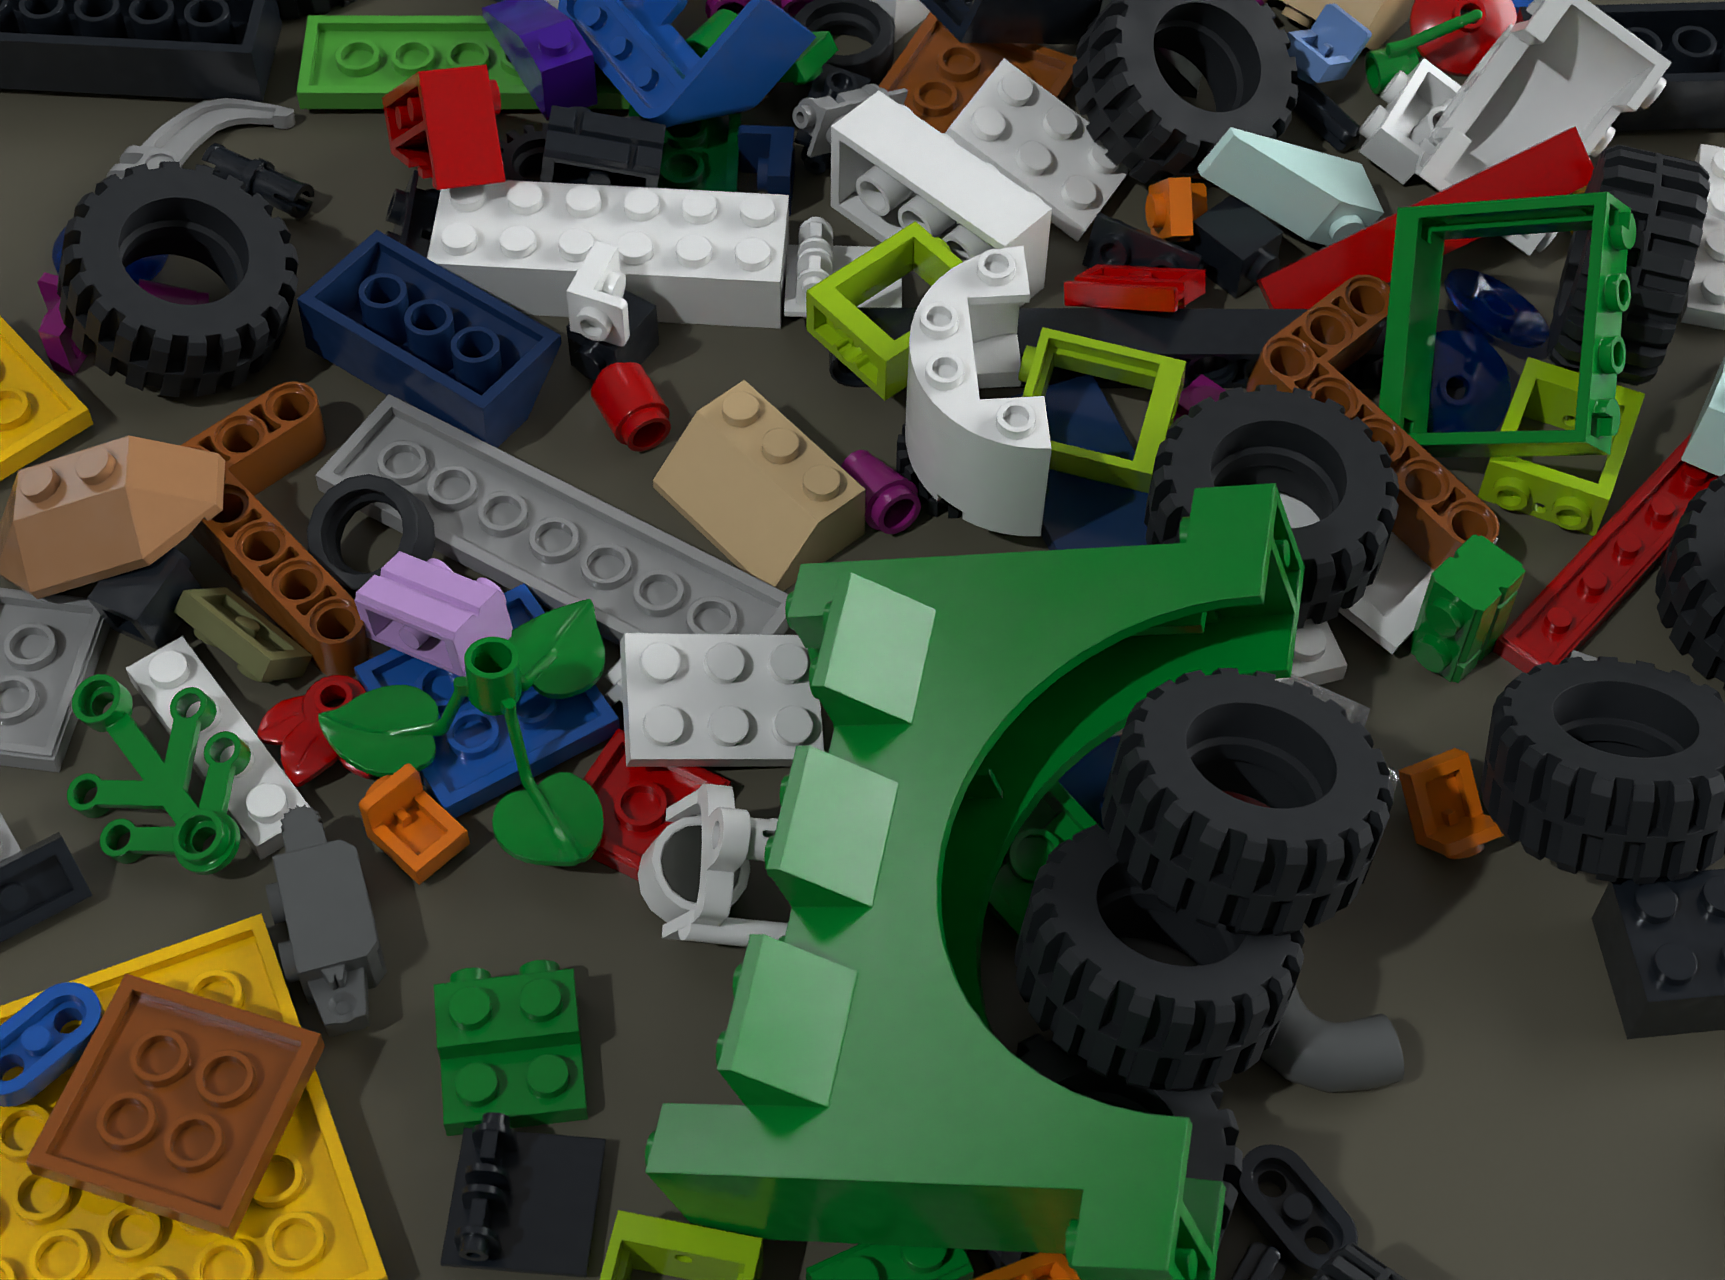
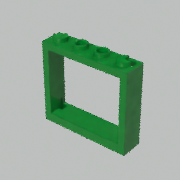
(1415, 304)

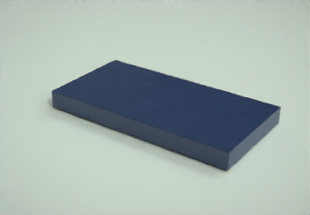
(1080, 509)

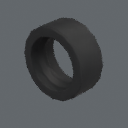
(857, 19)
(340, 505)

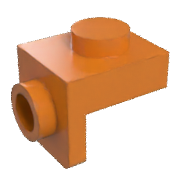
(1173, 208)
(1447, 805)
(411, 824)

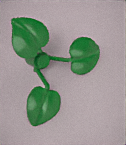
(555, 654)

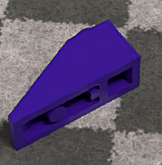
(545, 52)

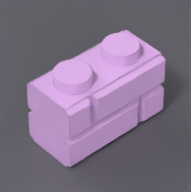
(431, 611)

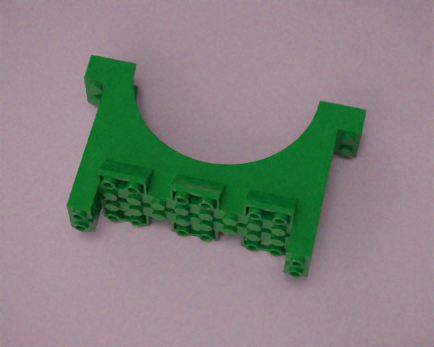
(866, 1026)

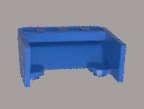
(667, 77)

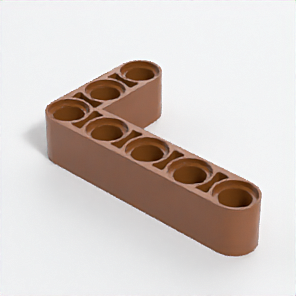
(1310, 354)
(259, 448)

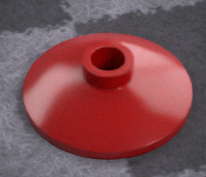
(1464, 48)

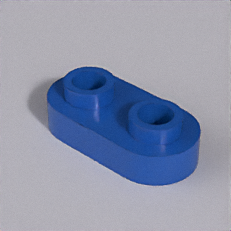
(35, 1042)

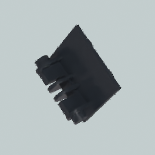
(523, 1200)

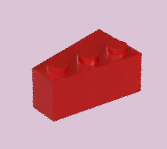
(447, 126)

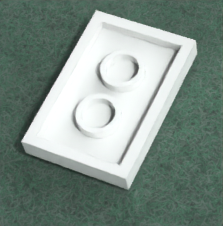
(1039, 147)
(716, 700)

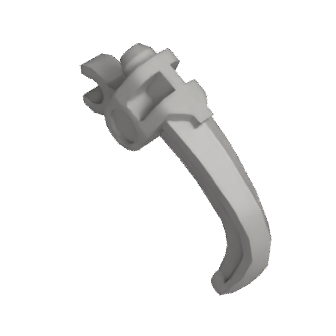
(193, 126)

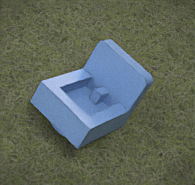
(1328, 46)

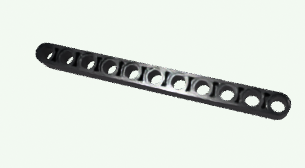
(1211, 341)

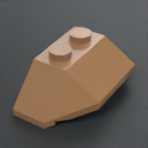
(104, 512)

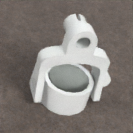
(704, 867)

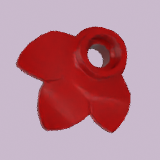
(297, 728)

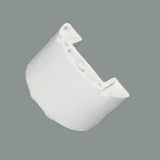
(1537, 80)
(971, 450)

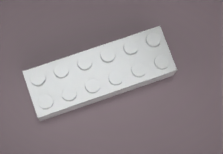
(681, 249)

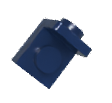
(769, 154)

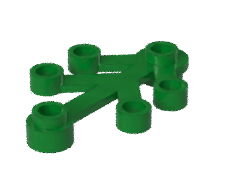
(164, 781)

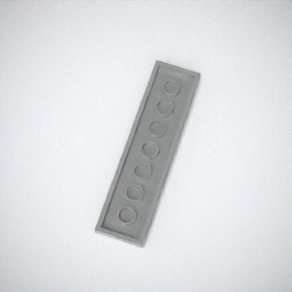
(549, 534)

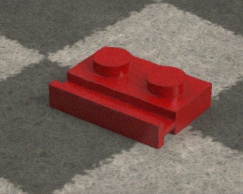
(1135, 288)

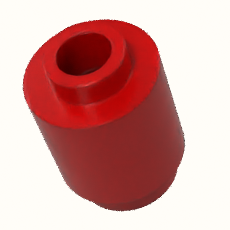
(631, 406)

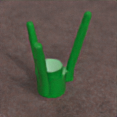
(1402, 55)

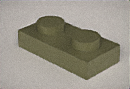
(243, 634)

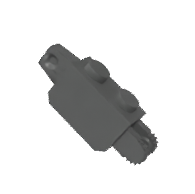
(328, 922)

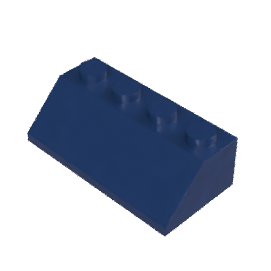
(429, 338)

